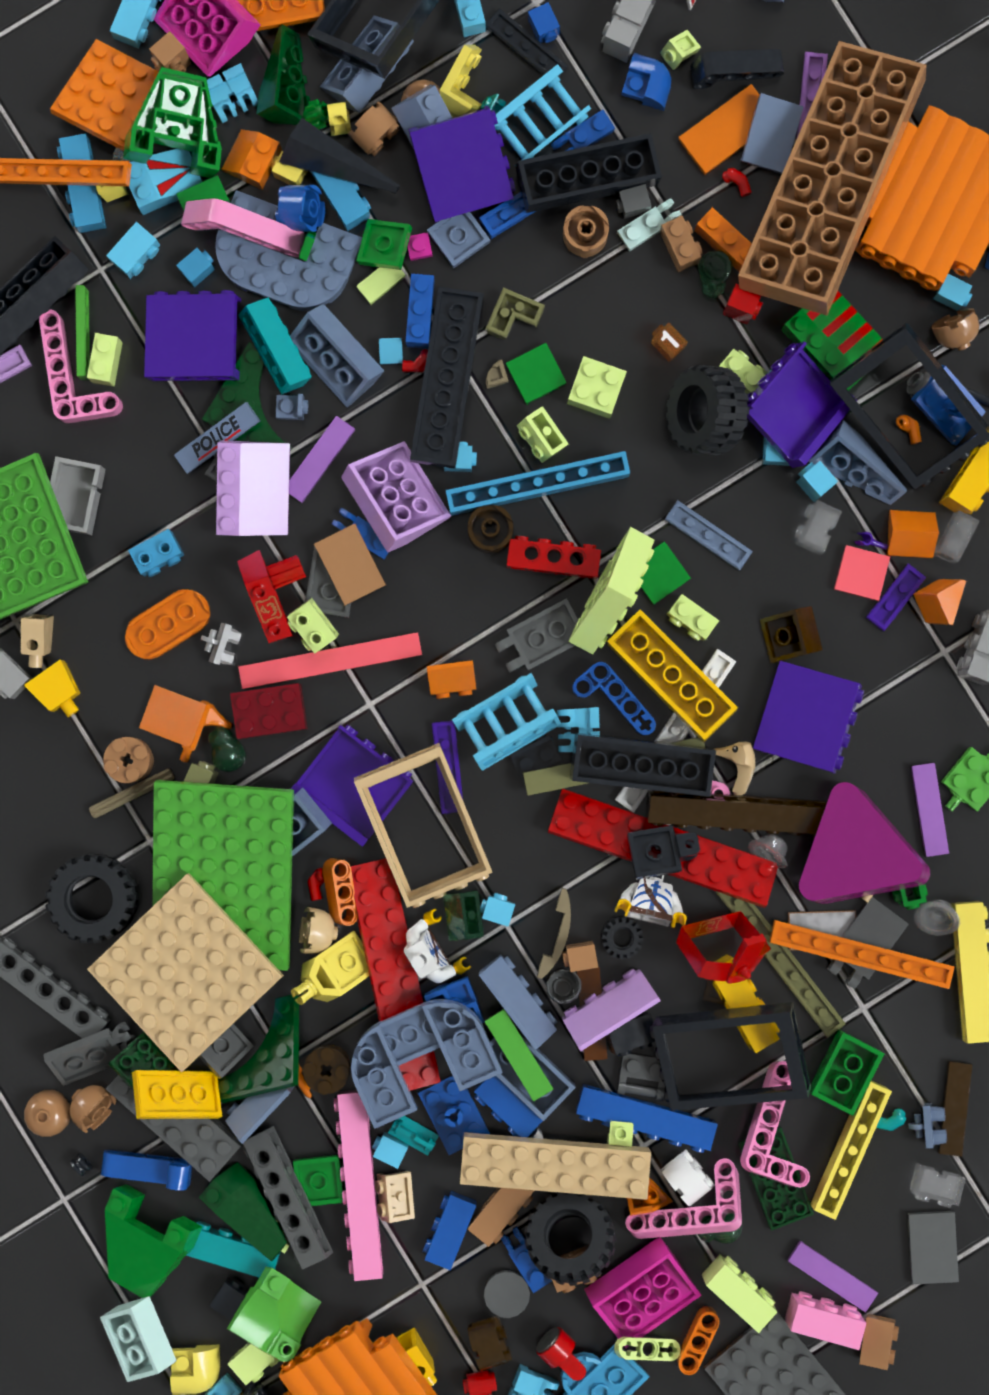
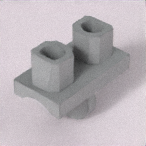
(218, 653)

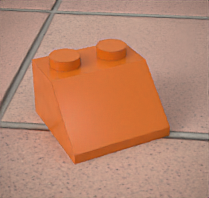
(252, 158)
(451, 679)

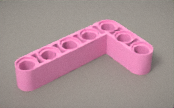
(233, 219)
(65, 376)
(769, 1130)
(695, 1214)

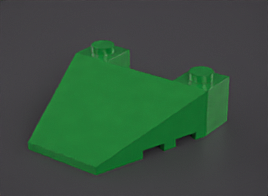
(179, 117)
(137, 1253)

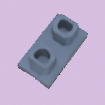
(932, 1136)

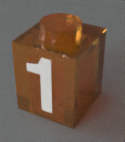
(668, 341)

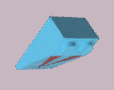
(161, 179)

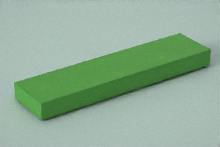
(82, 332)
(519, 1055)

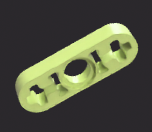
(639, 1342)

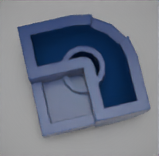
(647, 82)
(458, 991)

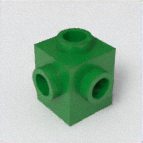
(913, 901)

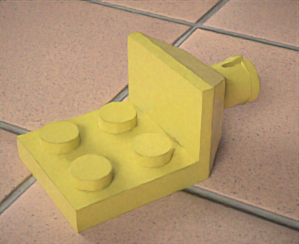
(455, 100)
(333, 971)

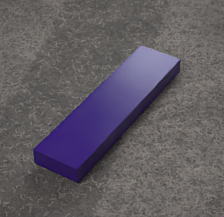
(446, 735)

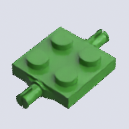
(968, 780)

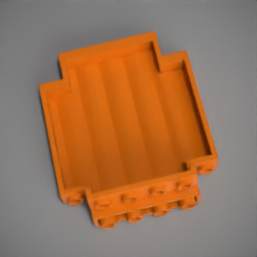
(932, 202)
(354, 1366)

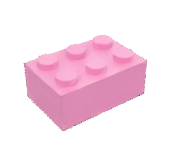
(825, 1320)

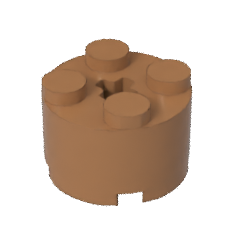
(374, 128)
(587, 218)
(139, 753)

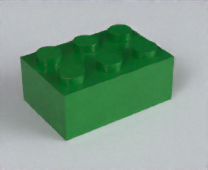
(846, 1072)

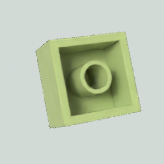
(596, 387)

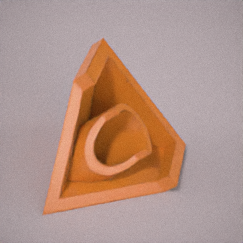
(656, 1199)

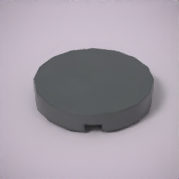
(506, 1294)

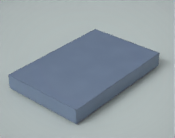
(771, 133)

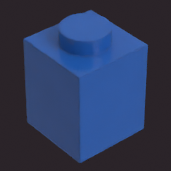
(544, 23)

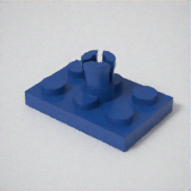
(942, 411)
(452, 1113)

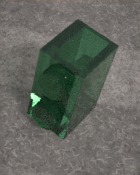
(463, 915)

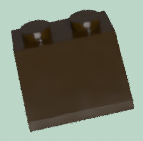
(791, 634)

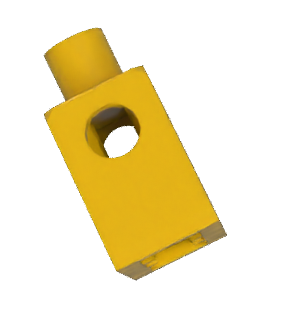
(55, 688)
(418, 1353)

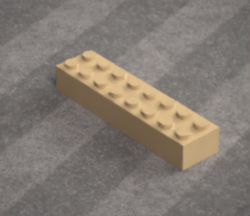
(555, 1166)

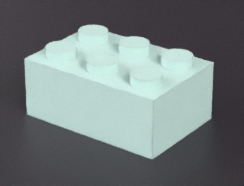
(138, 1339)

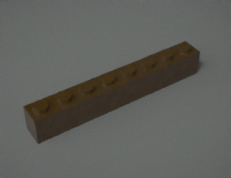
(735, 812)

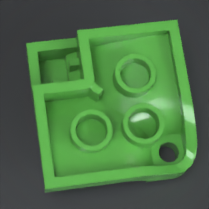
(274, 1315)

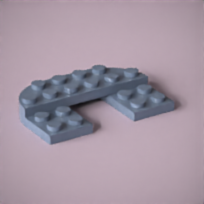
(284, 278)
(409, 1036)

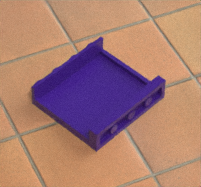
(462, 164)
(191, 336)
(795, 406)
(808, 717)
(333, 788)

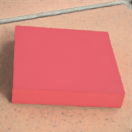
(862, 573)

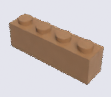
(498, 1212)

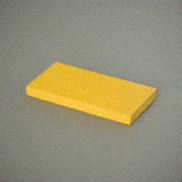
(176, 1094)

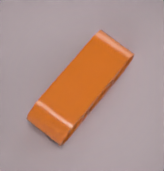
(332, 885)
(694, 1351)

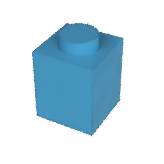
(196, 266)

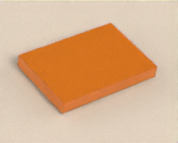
(174, 717)

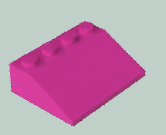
(208, 29)
(642, 1291)

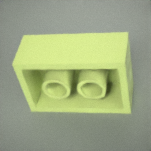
(740, 1292)

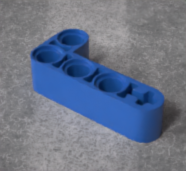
(618, 701)
(147, 1168)

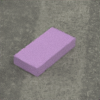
(13, 362)

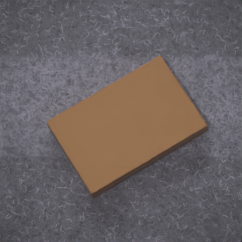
(350, 564)

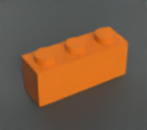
(723, 237)

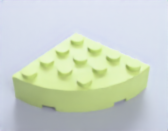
(613, 591)

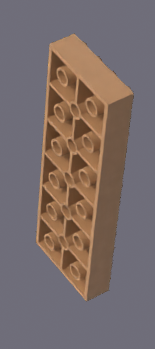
(832, 178)

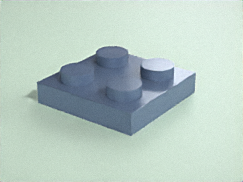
(458, 237)

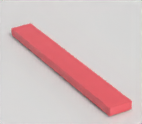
(330, 660)

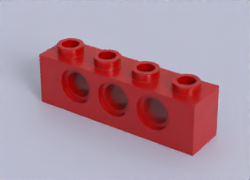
(587, 569)

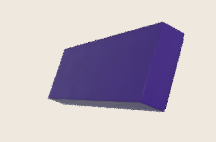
(895, 597)

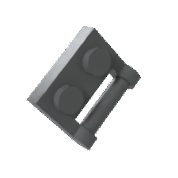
(643, 1068)

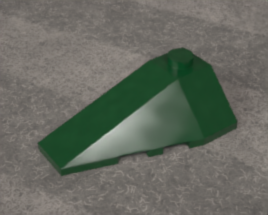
(283, 88)
(240, 1205)

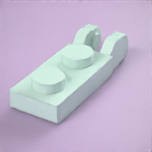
(646, 225)

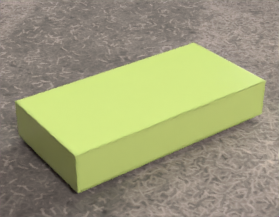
(379, 283)

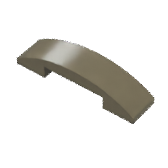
(547, 961)

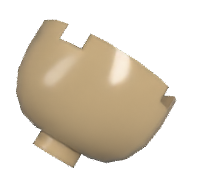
(317, 931)

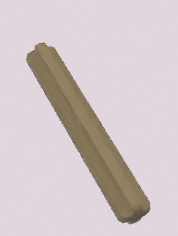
(129, 794)

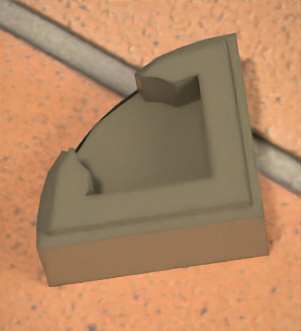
(496, 375)

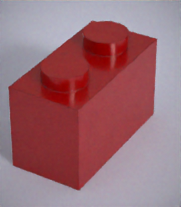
(742, 305)

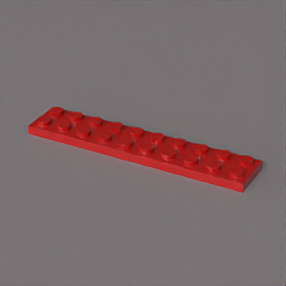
(714, 868)
(390, 971)

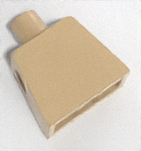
(38, 629)

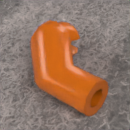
(910, 426)

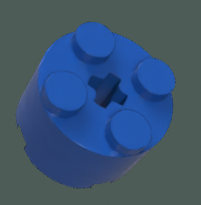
(300, 207)

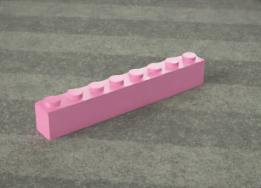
(360, 1186)

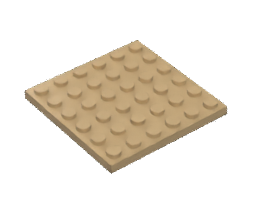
(185, 972)

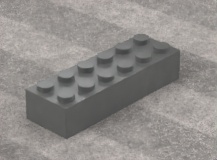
(201, 1142)

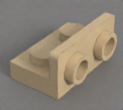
(395, 1196)

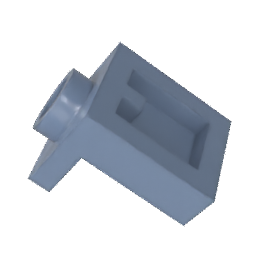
(291, 407)

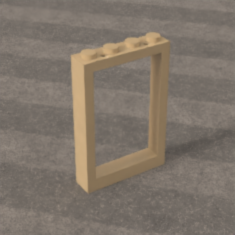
(439, 887)

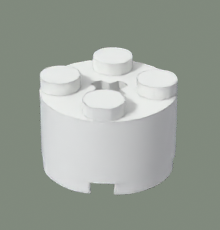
(687, 1177)

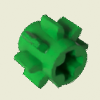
(316, 114)

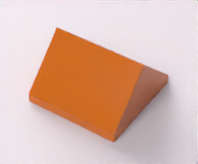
(912, 534)
(940, 600)

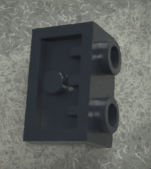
(535, 756)

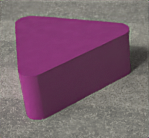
(858, 852)

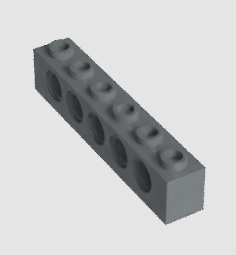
(60, 988)
(298, 1201)

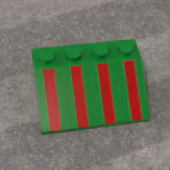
(832, 339)

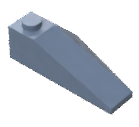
(856, 463)

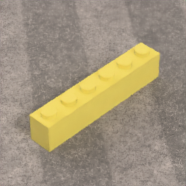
(972, 970)
(850, 1151)

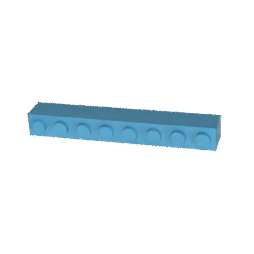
(538, 483)

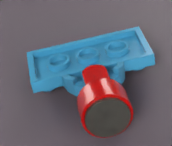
(586, 1372)

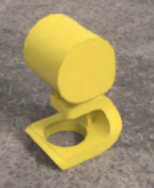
(338, 118)

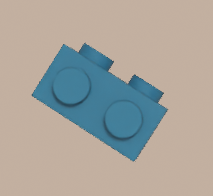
(156, 553)

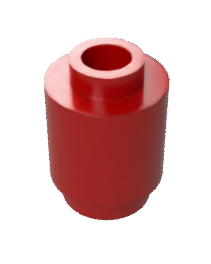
(480, 1383)

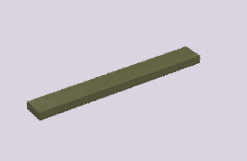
(559, 776)
(790, 970)

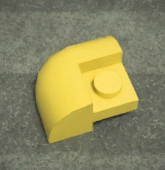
(195, 1369)

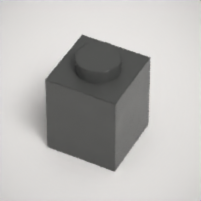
(633, 201)

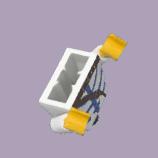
(652, 902)
(427, 955)

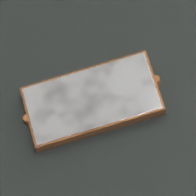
(823, 921)

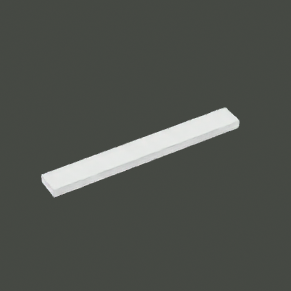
(675, 728)

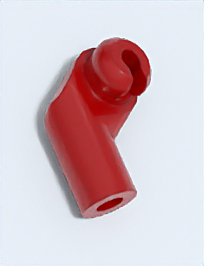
(739, 178)
(417, 365)
(314, 883)

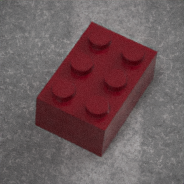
(268, 711)

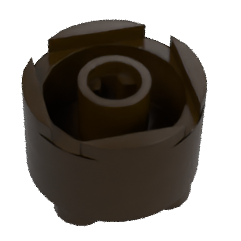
(490, 516)
(327, 1082)
(488, 1343)

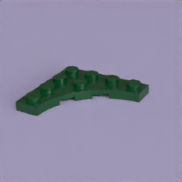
(237, 392)
(274, 1063)

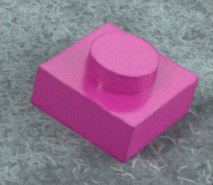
(419, 246)

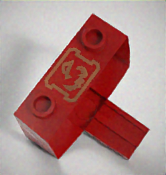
(261, 586)
(747, 958)

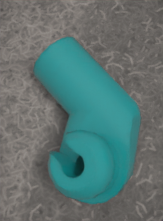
(893, 1122)

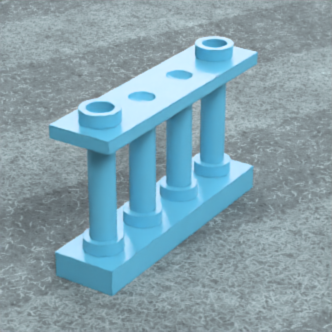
(535, 95)
(517, 739)

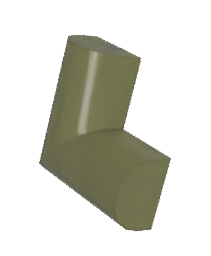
(512, 306)

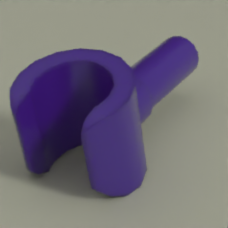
(868, 540)

